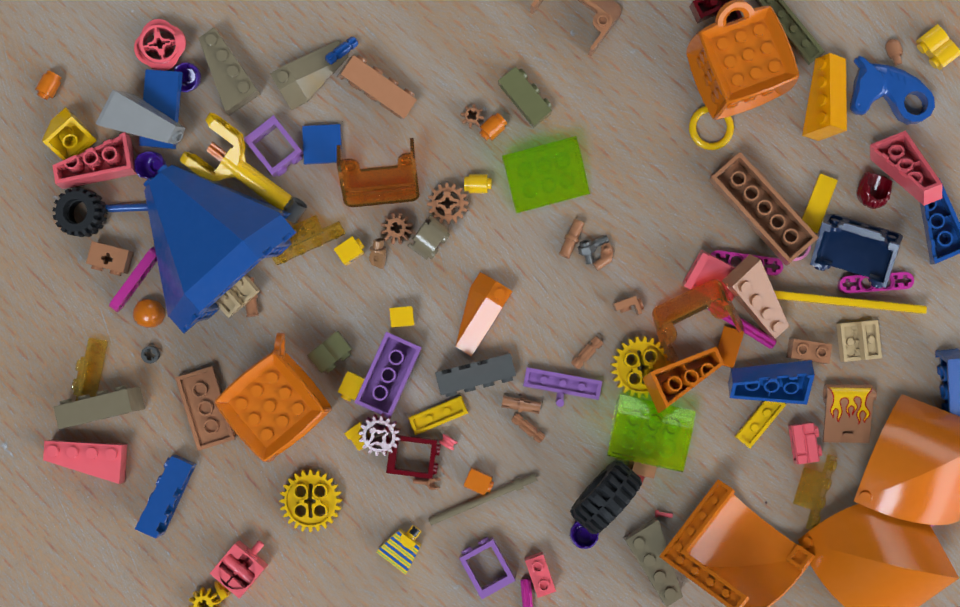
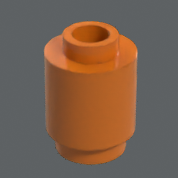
(48, 85)
(492, 127)

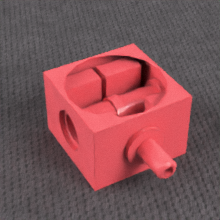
(240, 568)

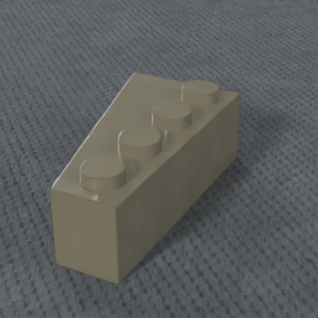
(98, 407)

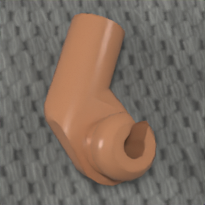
(605, 258)

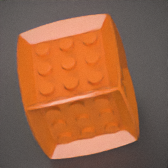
(741, 60)
(273, 403)

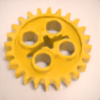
(624, 370)
(328, 501)

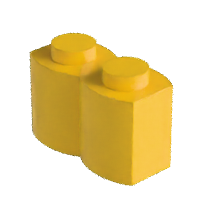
(938, 47)

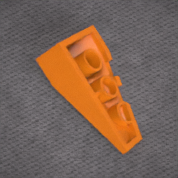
(481, 309)

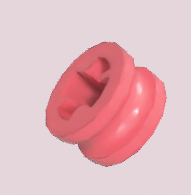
(448, 442)

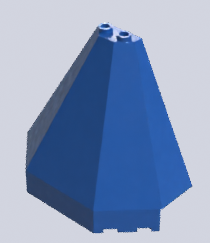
(207, 239)

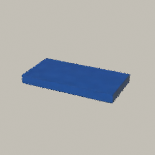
(162, 92)

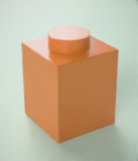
(478, 481)

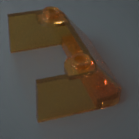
(379, 184)
(707, 295)

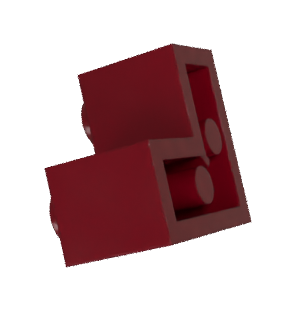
(706, 9)

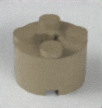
(429, 237)

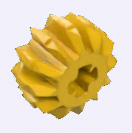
(204, 595)

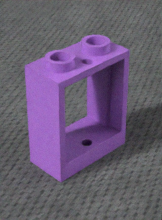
(262, 131)
(496, 584)

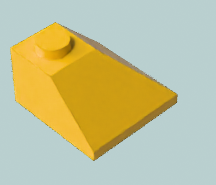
(67, 135)

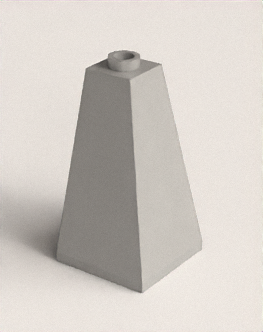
(135, 116)

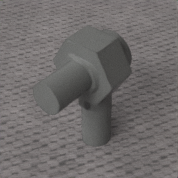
(587, 247)

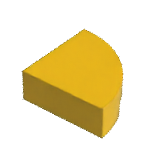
(222, 591)

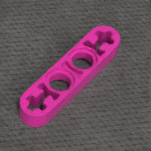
(722, 254)
(134, 280)
(899, 286)

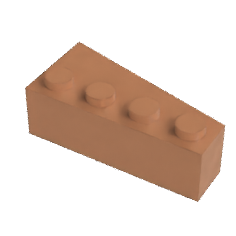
(377, 86)
(755, 293)

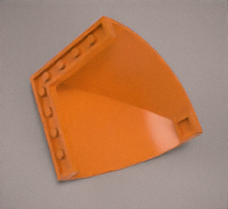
(915, 465)
(735, 552)
(878, 559)

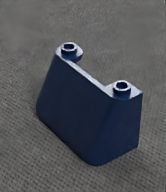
(856, 248)

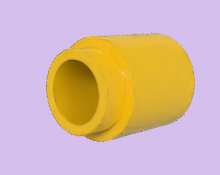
(477, 183)

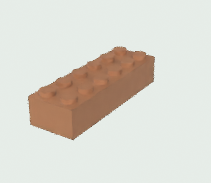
(763, 209)

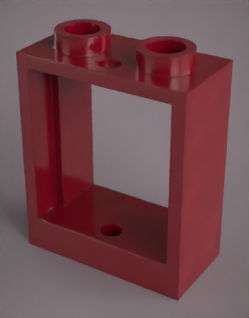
(433, 467)

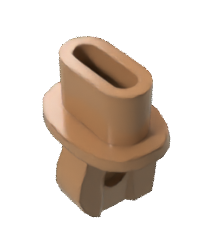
(378, 253)

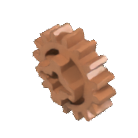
(447, 195)

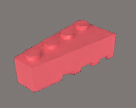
(97, 164)
(907, 166)
(92, 458)

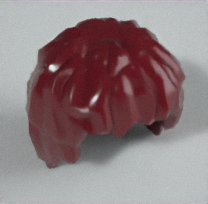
(874, 190)

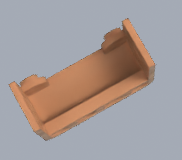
(606, 16)

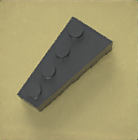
(475, 374)

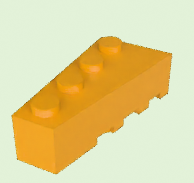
(827, 99)

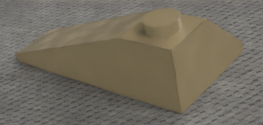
(305, 75)

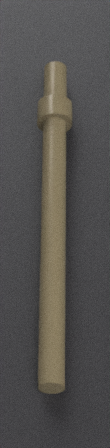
(516, 485)

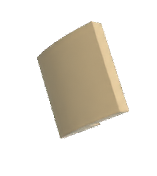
(237, 296)
(859, 341)

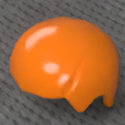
(148, 313)

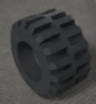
(65, 212)

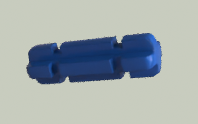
(341, 50)

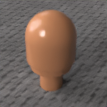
(894, 51)

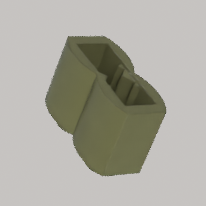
(330, 352)

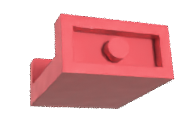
(707, 268)

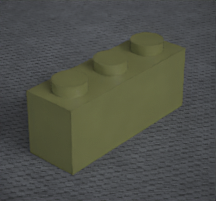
(525, 96)

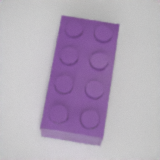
(388, 375)

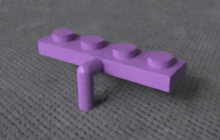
(562, 384)

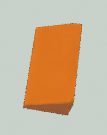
(729, 345)

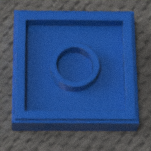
(321, 143)

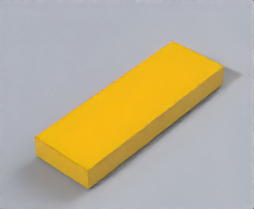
(819, 201)
(438, 415)
(759, 422)

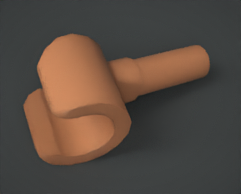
(430, 483)

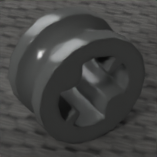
(145, 358)

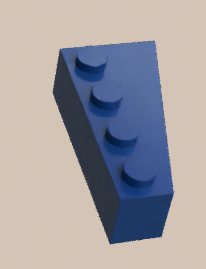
(950, 376)
(773, 382)

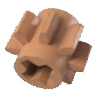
(470, 121)

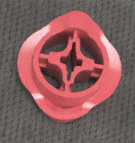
(157, 26)

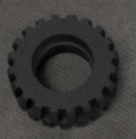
(606, 497)

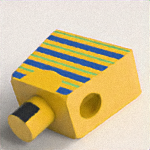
(401, 548)

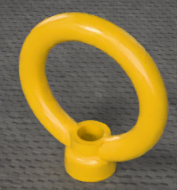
(706, 145)

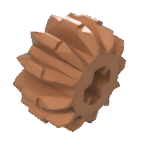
(393, 234)

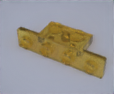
(309, 236)
(90, 368)
(813, 489)

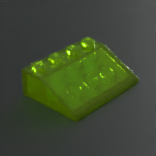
(546, 174)
(651, 437)

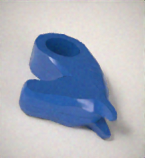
(892, 84)

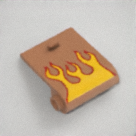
(848, 412)

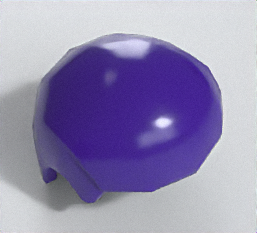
(191, 76)
(148, 164)
(581, 537)

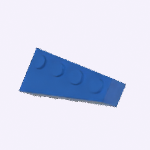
(941, 229)
(165, 497)

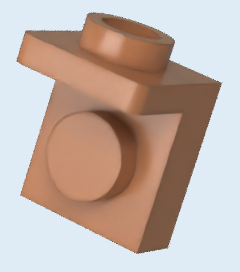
(625, 305)

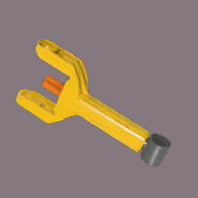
(234, 165)

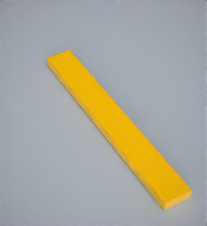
(850, 302)

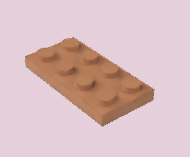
(198, 395)

